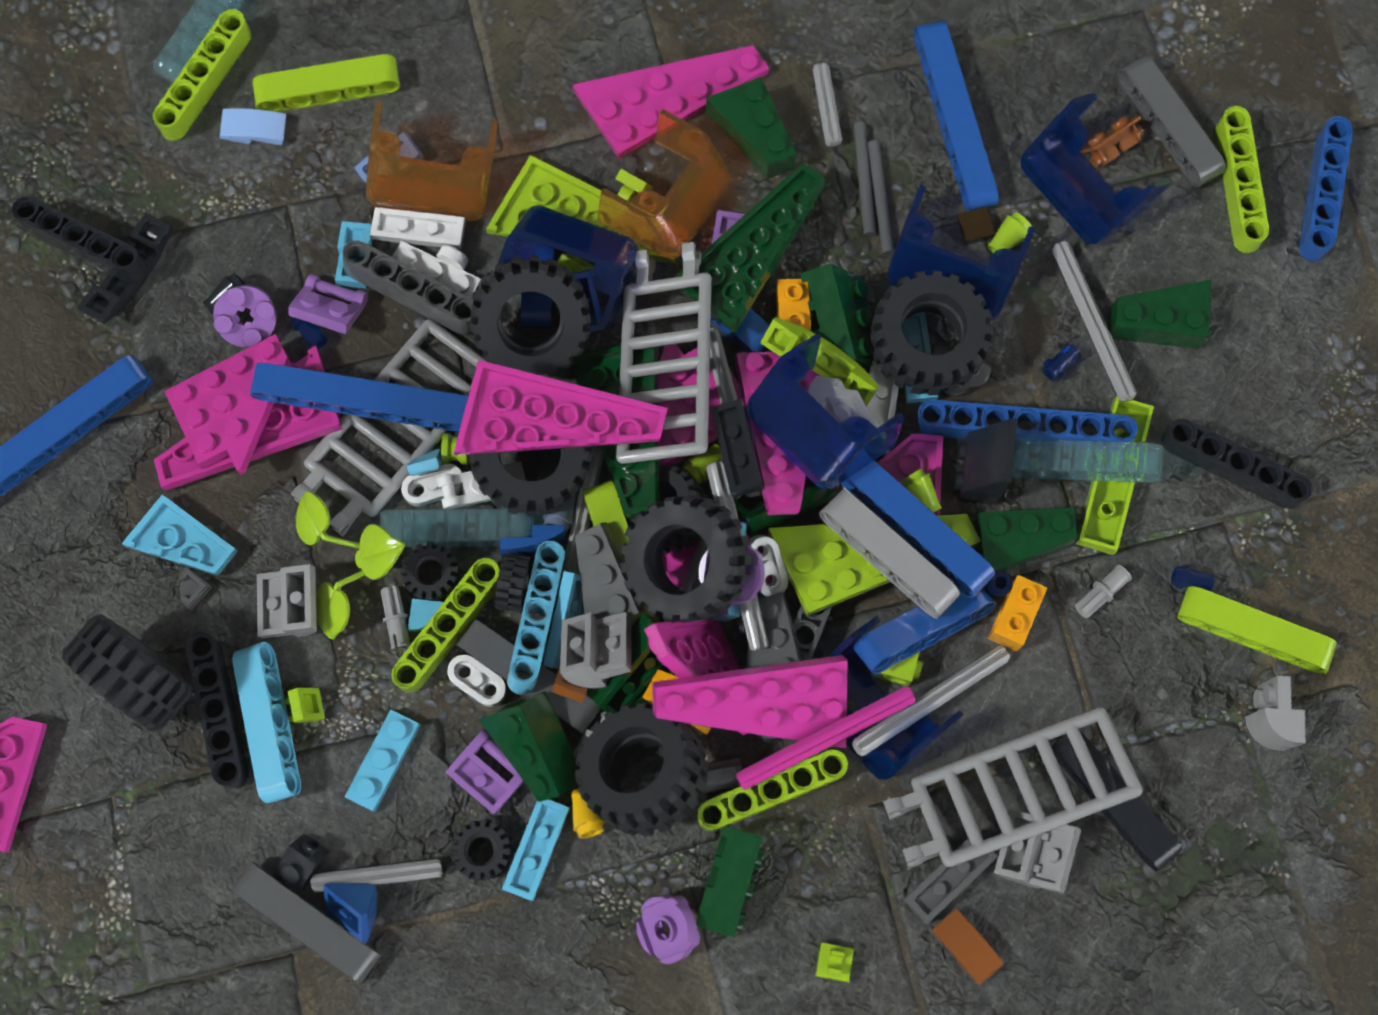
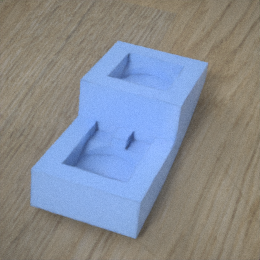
(252, 124)

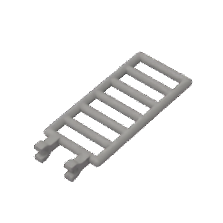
(701, 362)
(319, 474)
(940, 846)

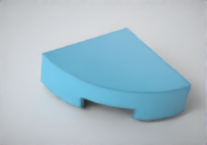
(425, 463)
(421, 613)

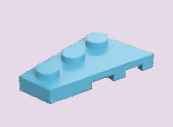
(180, 538)

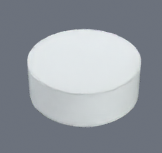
(452, 256)

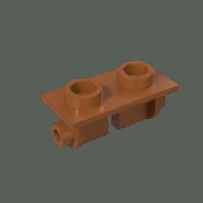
(1123, 133)

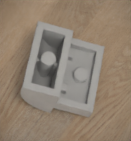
(838, 400)
(287, 602)
(595, 649)
(1275, 722)
(1039, 860)

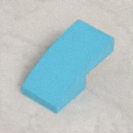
(351, 232)

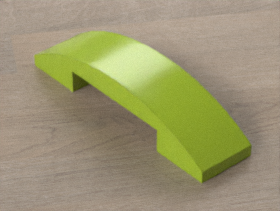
(830, 360)

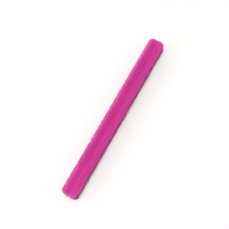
(825, 738)

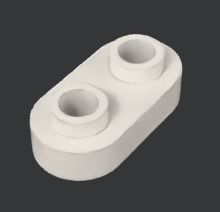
(429, 483)
(772, 564)
(477, 681)

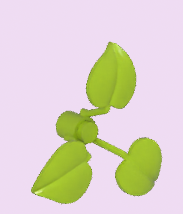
(375, 557)

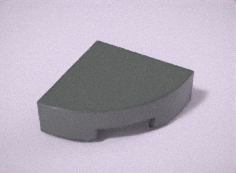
(192, 588)

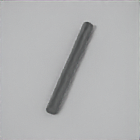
(864, 179)
(880, 197)

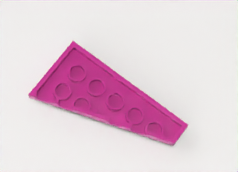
(630, 103)
(535, 412)
(284, 429)
(780, 476)
(764, 700)

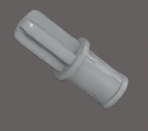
(1103, 591)
(395, 618)

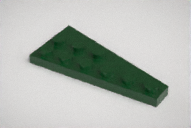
(753, 246)
(636, 481)

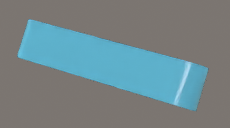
(536, 630)
(266, 722)

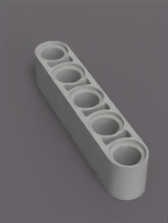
(890, 554)

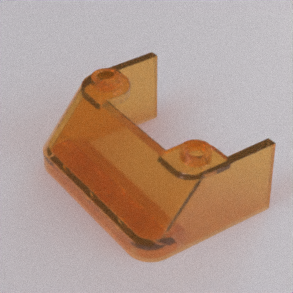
(425, 184)
(674, 219)

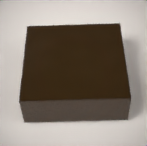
(975, 226)

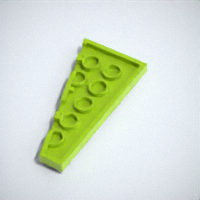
(554, 189)
(830, 570)

